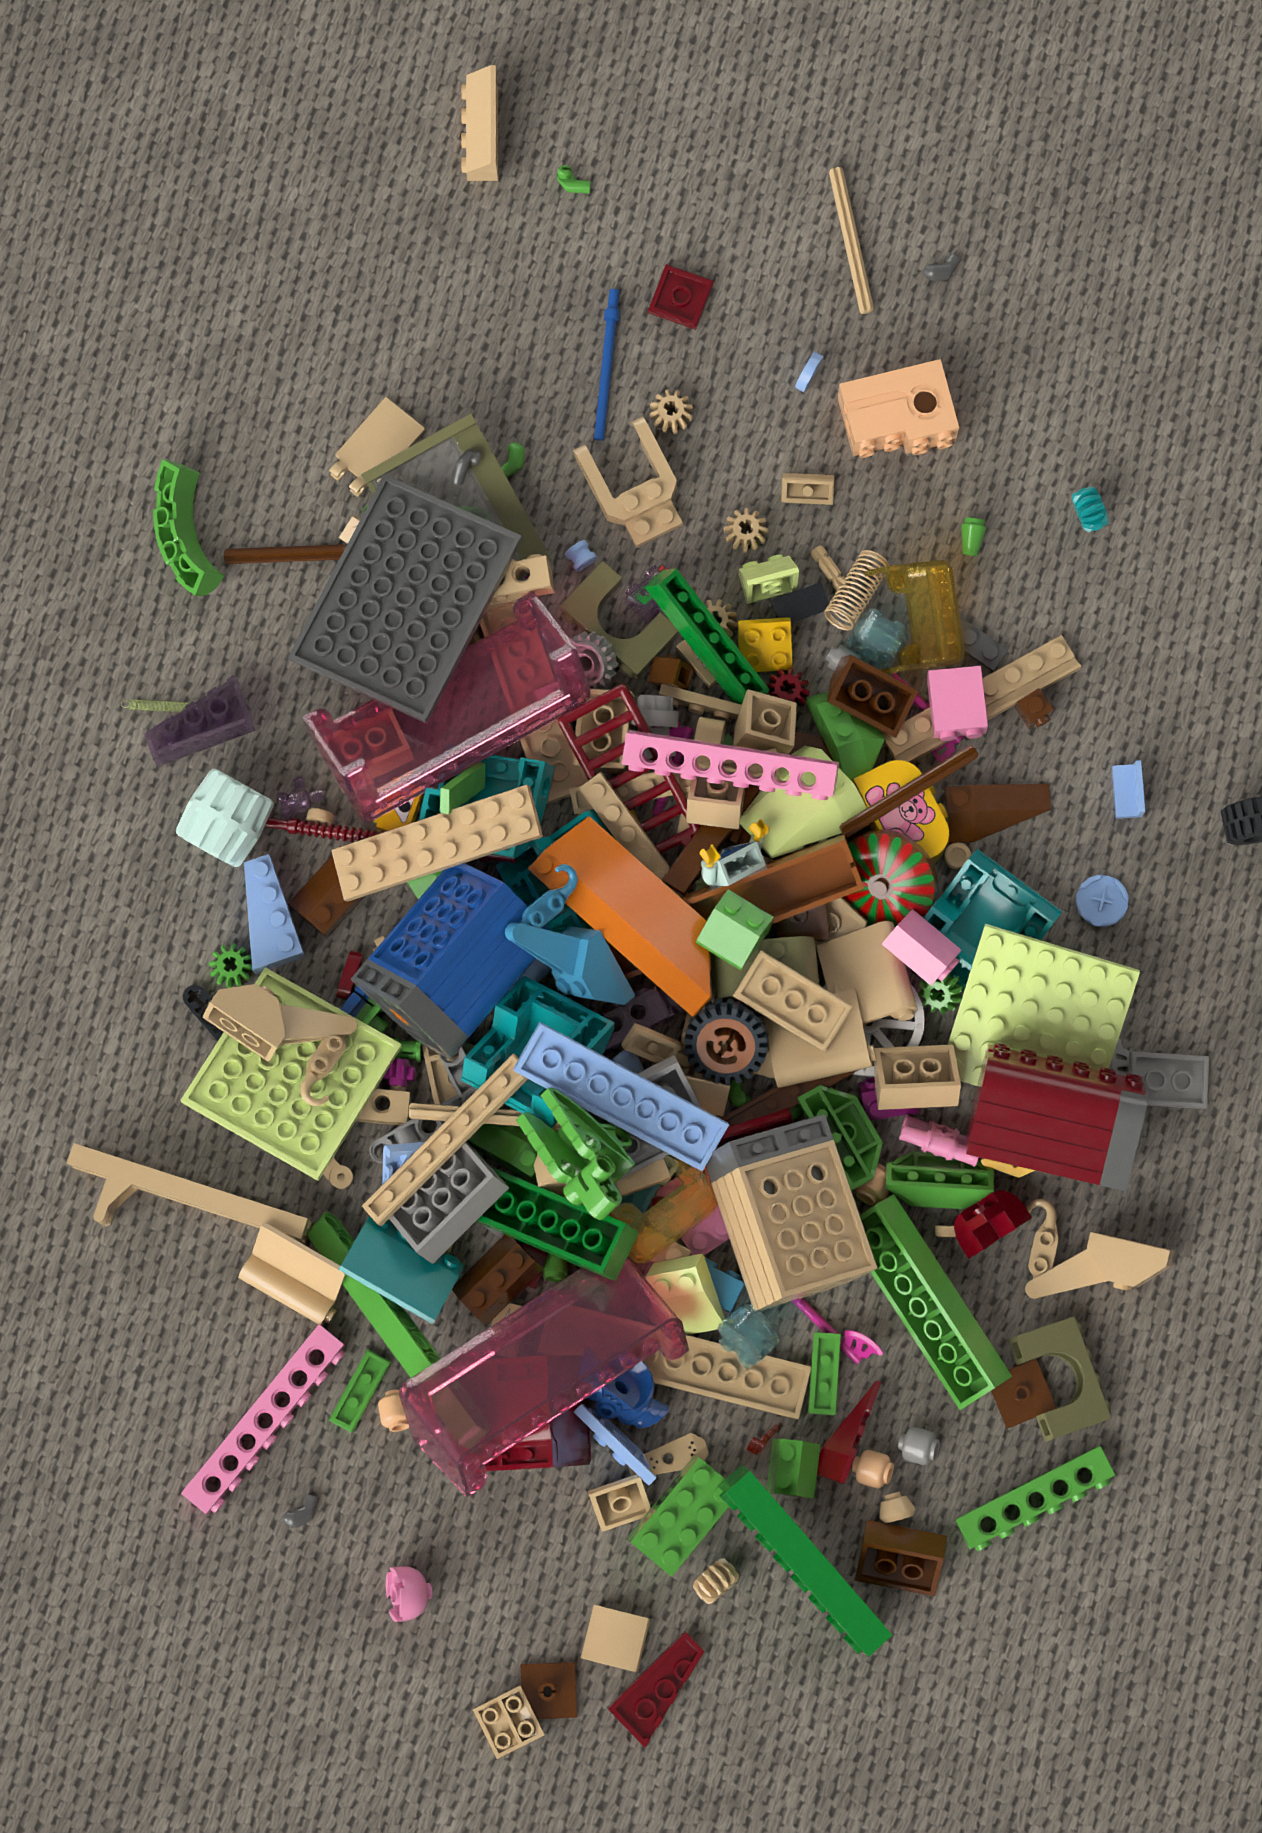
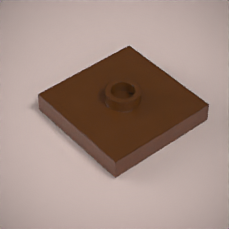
(809, 923)
(1023, 1395)

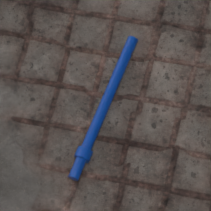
(611, 316)

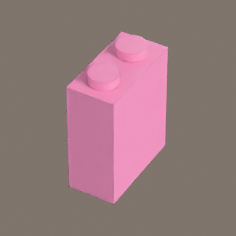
(957, 703)
(922, 948)

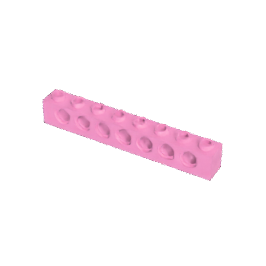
(824, 770)
(197, 1489)

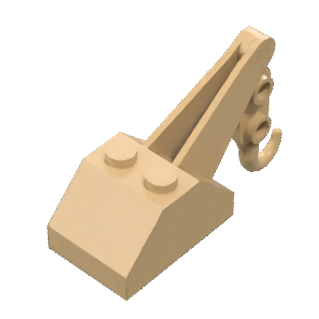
(262, 1024)
(1104, 1260)

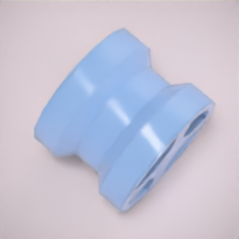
(580, 555)

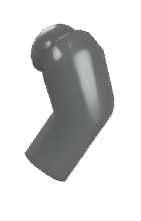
(462, 464)

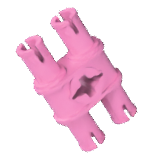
(936, 1139)

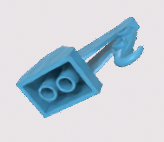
(577, 955)

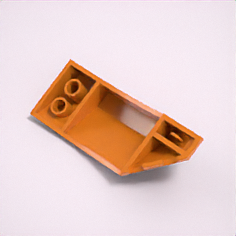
(632, 911)

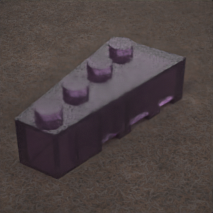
(202, 724)

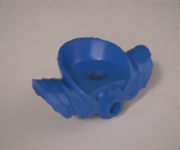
(630, 1398)

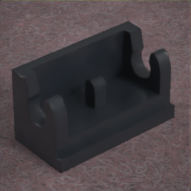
(801, 603)

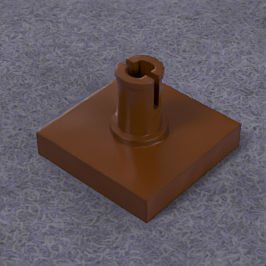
(550, 1689)

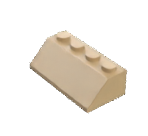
(481, 125)

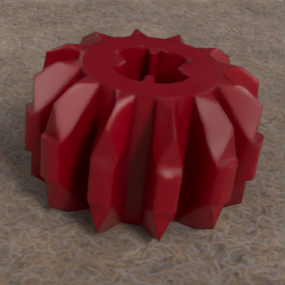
(792, 682)

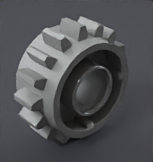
(602, 658)

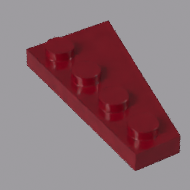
(656, 1689)

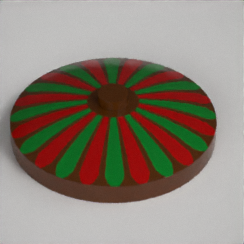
(894, 877)

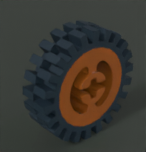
(737, 1058)

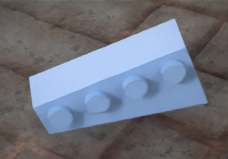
(270, 921)

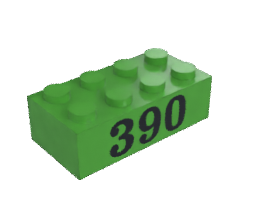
(681, 1516)

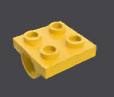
(766, 643)

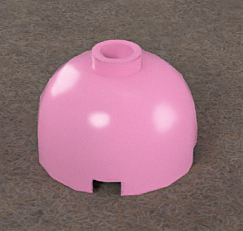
(407, 1592)

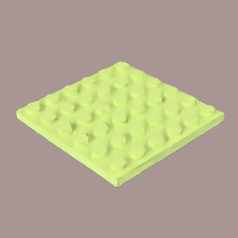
(1039, 1001)
(265, 1099)

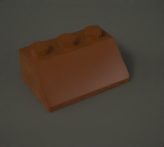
(870, 695)
(322, 900)
(496, 1279)
(900, 1558)

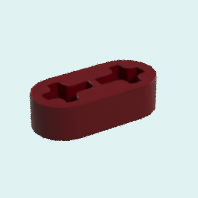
(352, 965)

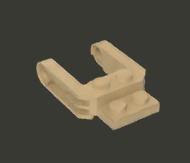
(646, 508)

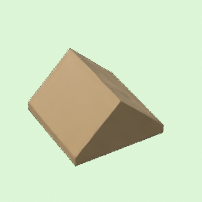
(619, 1502)

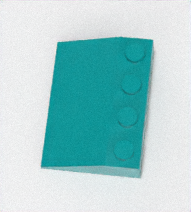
(394, 1269)

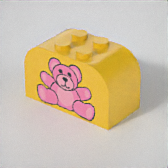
(917, 818)

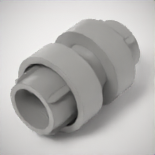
(658, 712)

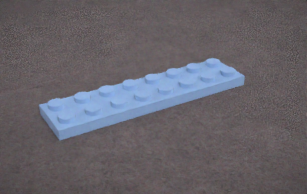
(621, 1096)

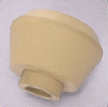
(895, 1508)

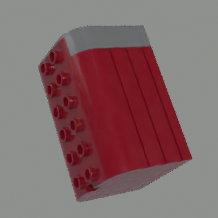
(1057, 1116)

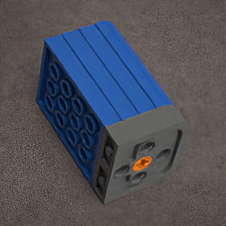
(448, 959)

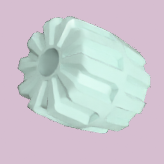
(224, 818)

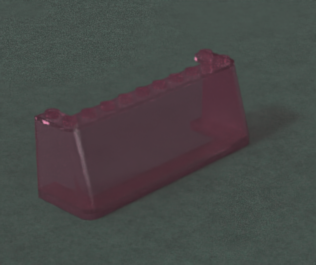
(494, 698)
(535, 1368)

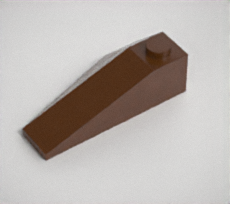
(988, 809)

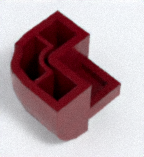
(989, 1221)

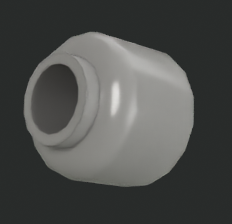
(919, 1446)

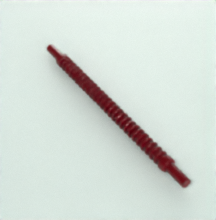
(294, 826)

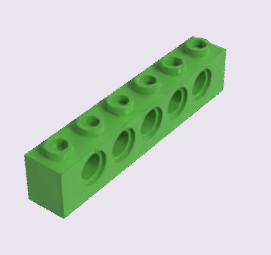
(1093, 1460)

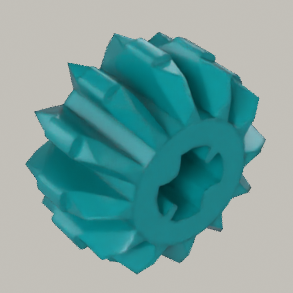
(1090, 509)

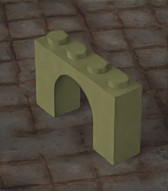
(633, 654)
(1066, 1342)

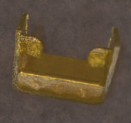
(931, 614)
(670, 1216)

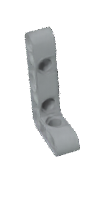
(413, 1130)

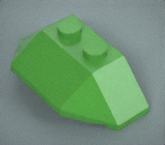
(846, 737)
(851, 1131)
(934, 1182)

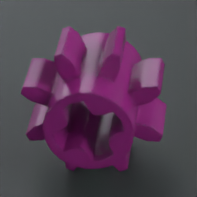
(400, 1073)

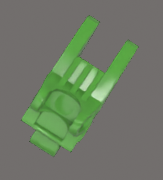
(580, 1153)

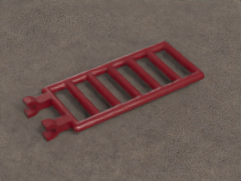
(589, 766)

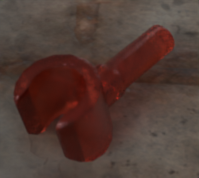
(756, 1445)

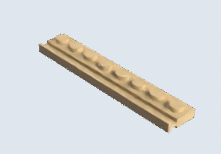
(1001, 692)

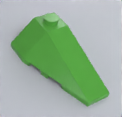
(507, 1147)

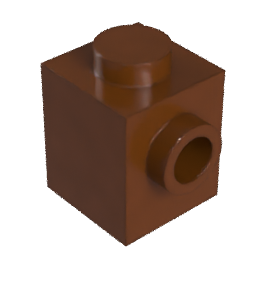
(671, 672)
(1034, 709)

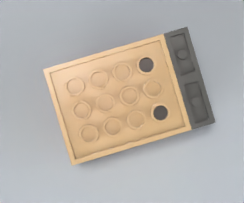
(789, 1212)

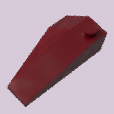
(841, 1447)

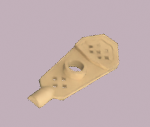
(680, 1453)

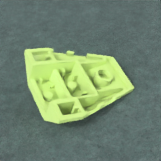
(802, 819)

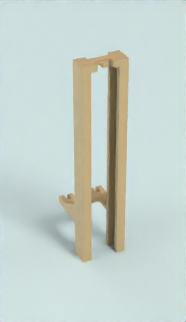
(126, 1177)

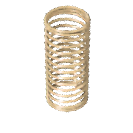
(836, 609)

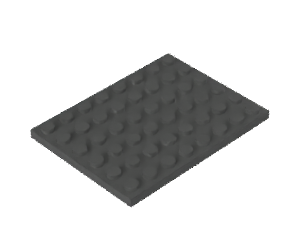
(405, 598)

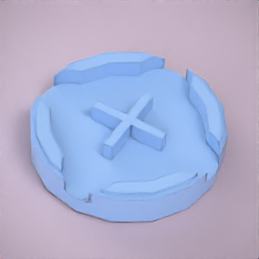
(1102, 900)

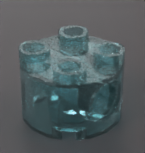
(877, 638)
(747, 1335)

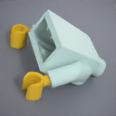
(736, 861)

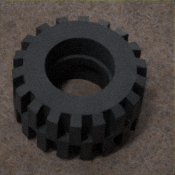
(1243, 821)

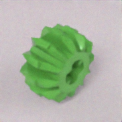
(221, 968)
(945, 1000)

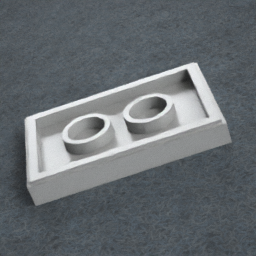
(1173, 1078)

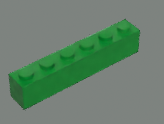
(705, 635)

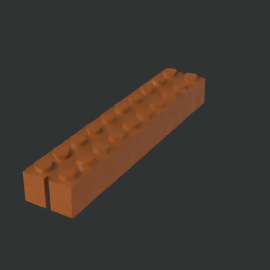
(781, 887)

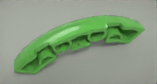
(176, 529)

